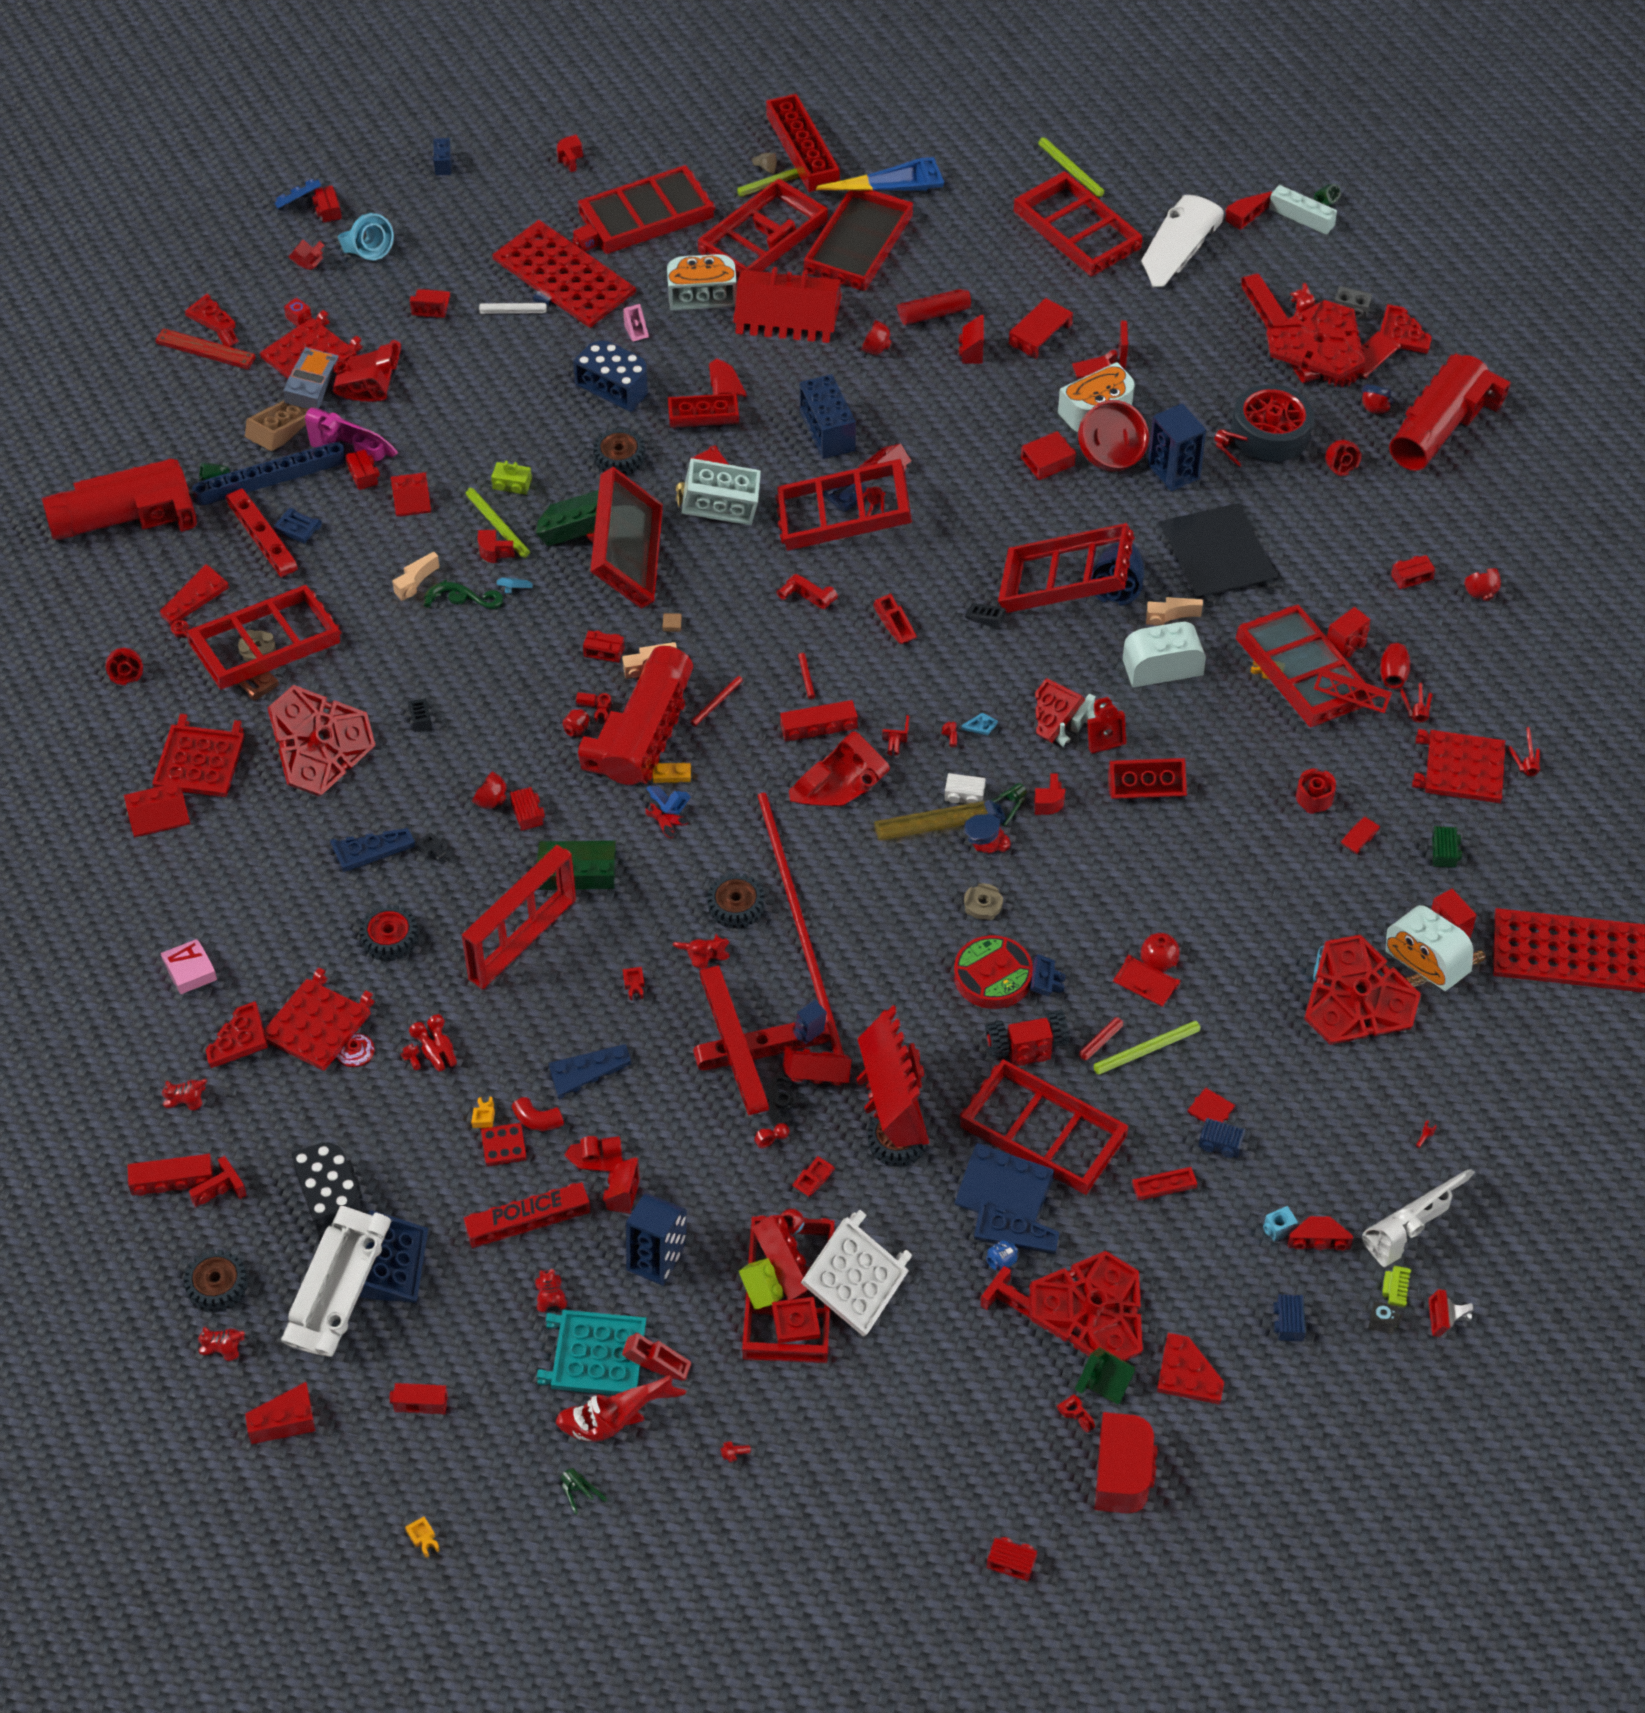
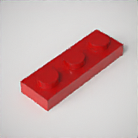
(1164, 1183)

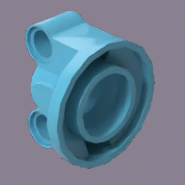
(378, 238)

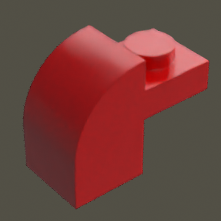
(568, 151)
(306, 255)
(491, 548)
(1050, 799)

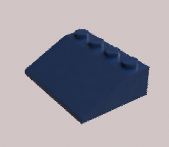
(1004, 1182)
(399, 1265)

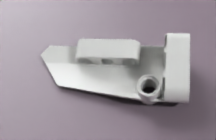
(1180, 237)
(1388, 1237)

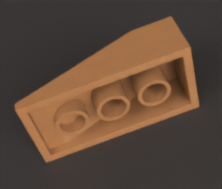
(275, 425)

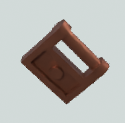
(264, 682)

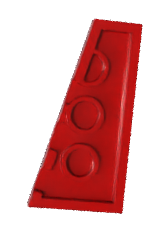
(198, 591)

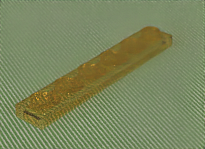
(927, 821)

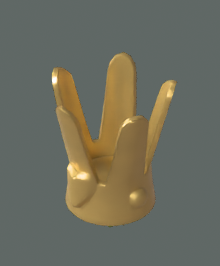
(680, 492)

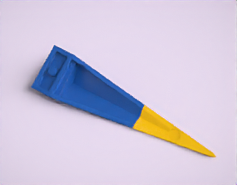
(913, 175)

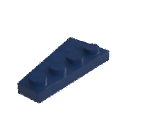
(364, 850)
(579, 1070)
(997, 1225)

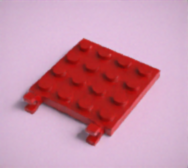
(310, 334)
(200, 758)
(1462, 766)
(317, 1022)

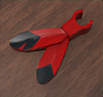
(666, 820)

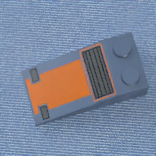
(310, 378)

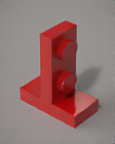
(773, 230)
(218, 1185)
(1005, 1293)

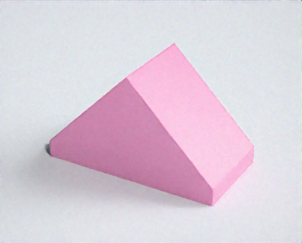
(635, 322)

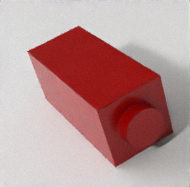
(419, 1398)

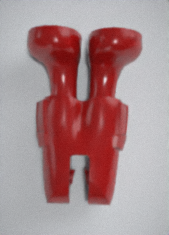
(434, 1048)

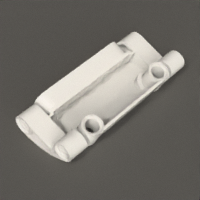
(334, 1281)

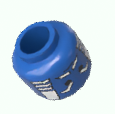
(1002, 1255)

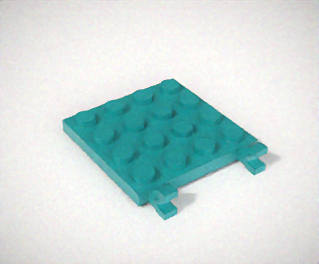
(591, 1352)

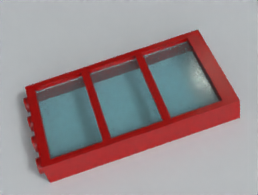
(1291, 656)

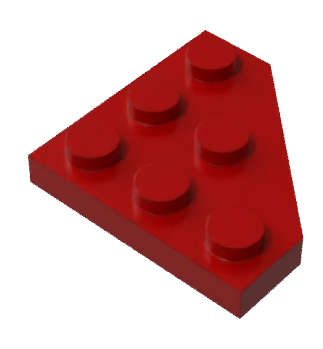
(1403, 329)
(1055, 706)
(238, 1037)
(1188, 1372)

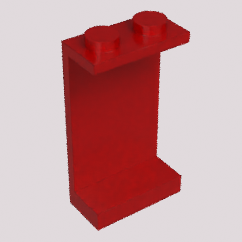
(1039, 326)

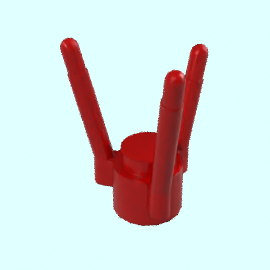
(1225, 438)
(874, 496)
(1419, 712)
(1530, 765)

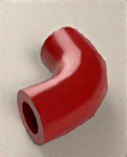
(536, 1119)

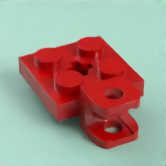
(1106, 718)

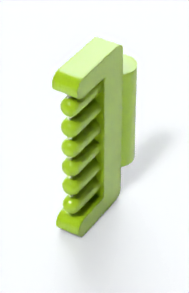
(1391, 1283)

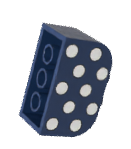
(612, 374)
(655, 1238)

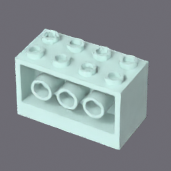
(721, 491)

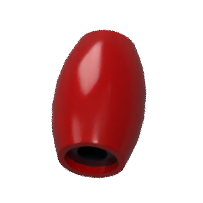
(1395, 666)

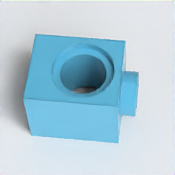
(1282, 1216)

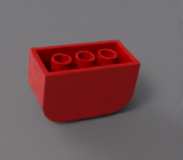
(1125, 1463)

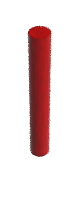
(806, 676)

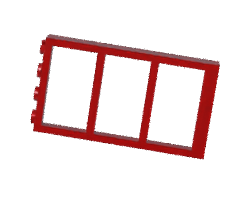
(815, 211)
(1067, 246)
(848, 528)
(1054, 547)
(270, 661)
(483, 971)
(1064, 1100)
(778, 1351)

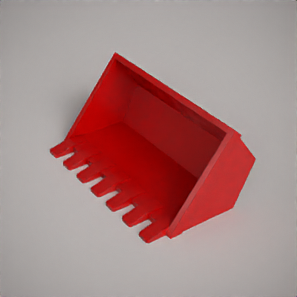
(787, 303)
(891, 1082)

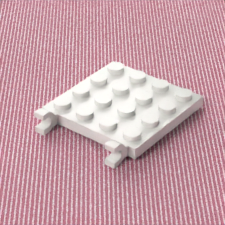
(856, 1275)

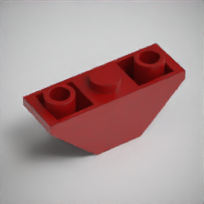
(1321, 1234)

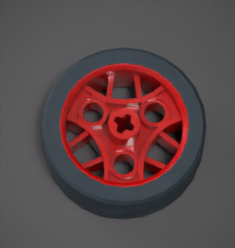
(1274, 421)

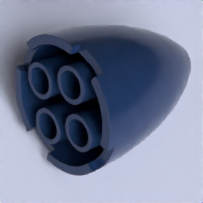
(1105, 566)

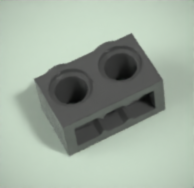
(1354, 299)

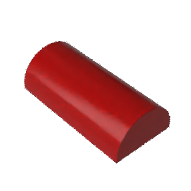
(934, 306)
(703, 410)
(1147, 778)

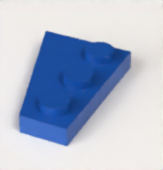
(297, 192)

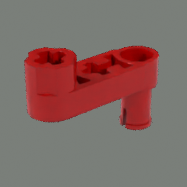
(808, 590)

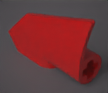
(724, 379)
(595, 1153)

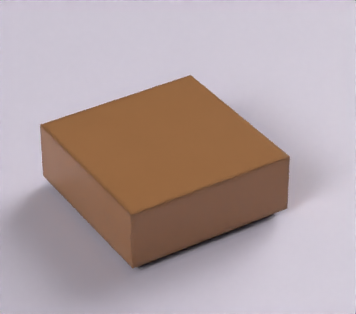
(672, 622)

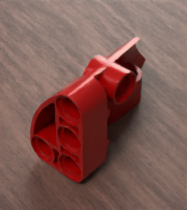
(367, 375)
(840, 774)

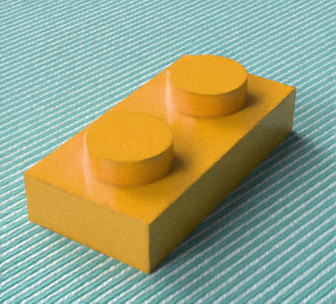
(672, 772)

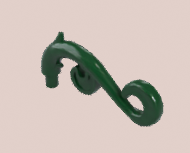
(454, 598)

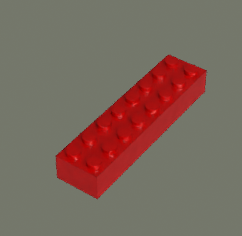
(802, 141)

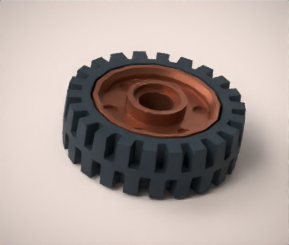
(620, 450)
(736, 900)
(887, 1151)
(219, 1294)

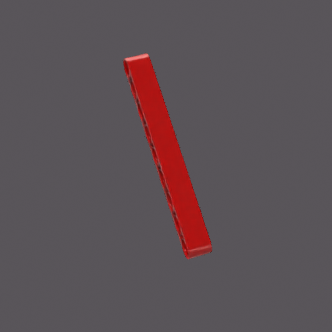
(1271, 314)
(733, 1040)

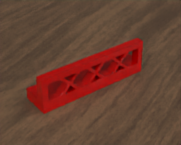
(1358, 685)

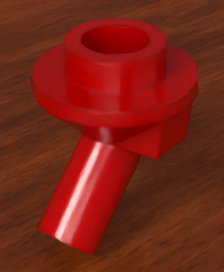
(949, 730)
(410, 1052)
(729, 1451)

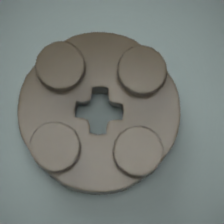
(260, 638)
(986, 911)

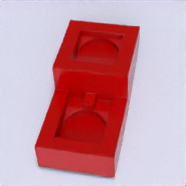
(1360, 834)
(812, 1178)

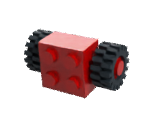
(1028, 1040)

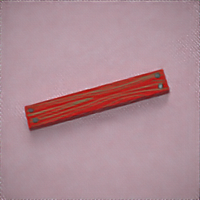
(205, 348)

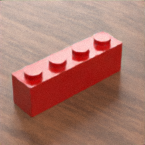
(818, 720)
(169, 1174)
(783, 1255)

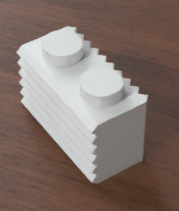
(964, 789)

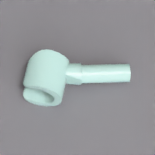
(1062, 738)

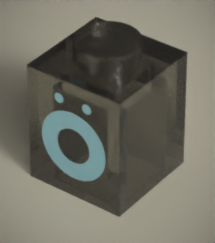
(1384, 1317)

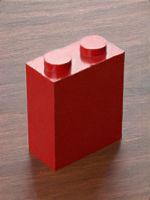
(1048, 455)

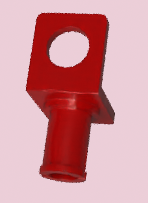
(895, 737)

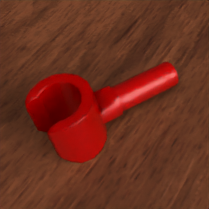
(1427, 1132)

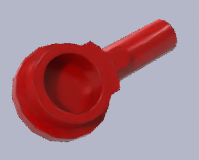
(179, 628)

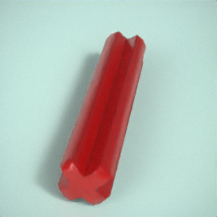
(1101, 1038)

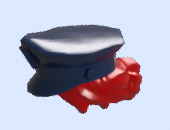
(986, 834)

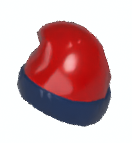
(1376, 399)

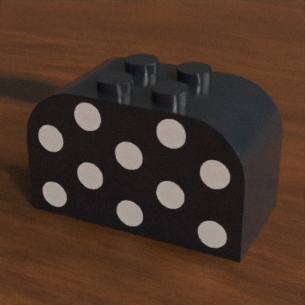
(326, 1182)

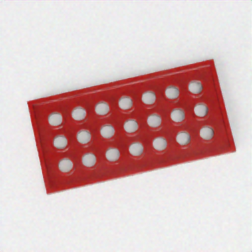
(564, 281)
(1563, 941)

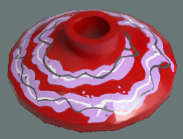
(358, 1055)

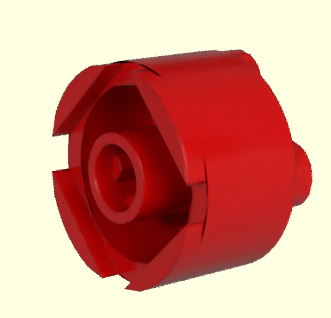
(1315, 790)

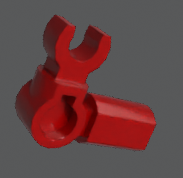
(602, 702)

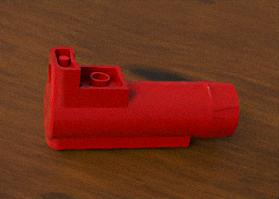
(1450, 399)
(147, 493)
(634, 739)

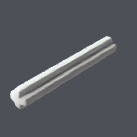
(510, 308)

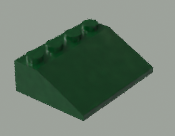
(568, 519)
(591, 862)

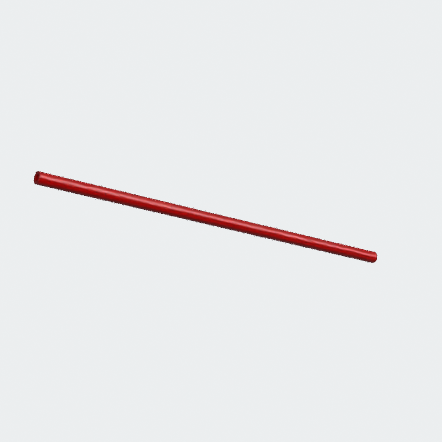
(799, 920)

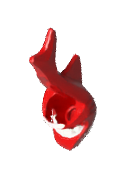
(607, 1416)

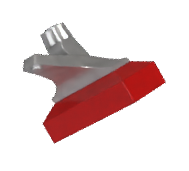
(1445, 1313)

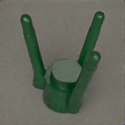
(1014, 794)
(574, 1482)

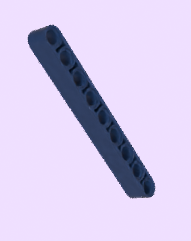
(269, 473)

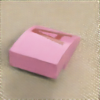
(189, 966)

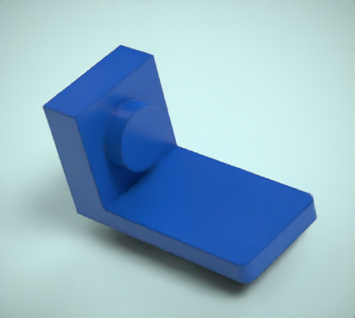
(671, 804)

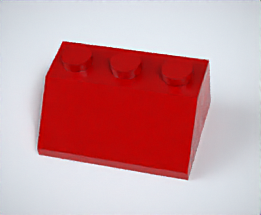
(156, 809)

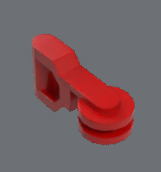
(1086, 1422)

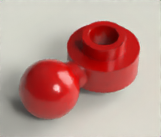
(766, 1137)

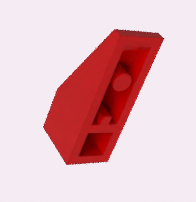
(1247, 209)

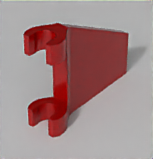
(1093, 365)

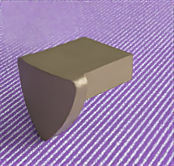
(766, 161)

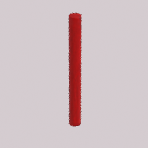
(716, 701)

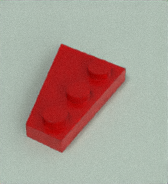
(209, 314)

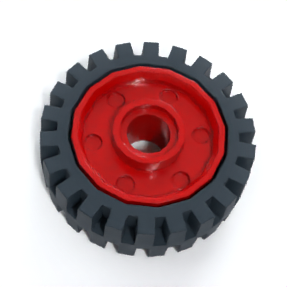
(388, 932)

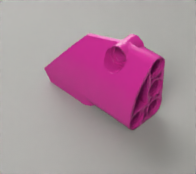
(330, 428)

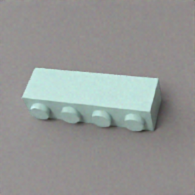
(1303, 209)

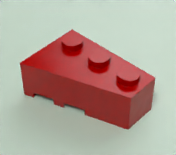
(817, 1066)
(282, 1416)

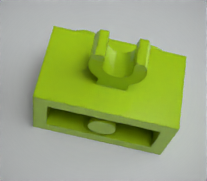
(511, 478)
(761, 1283)

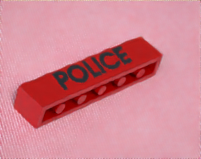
(527, 1214)

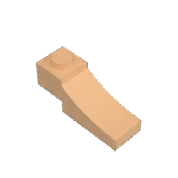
(415, 573)
(1174, 608)
(634, 663)

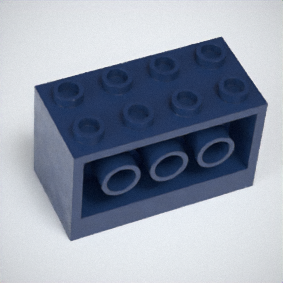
(827, 416)
(1176, 447)

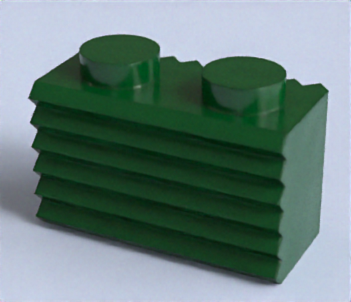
(1445, 846)

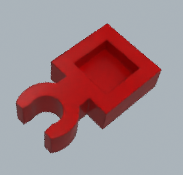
(634, 981)

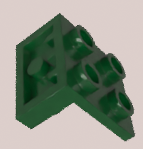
(1106, 1375)

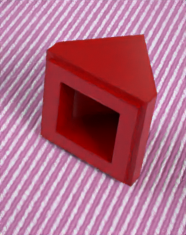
(227, 337)

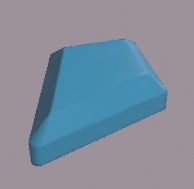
(510, 583)
(980, 724)

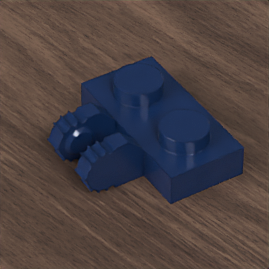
(1045, 978)

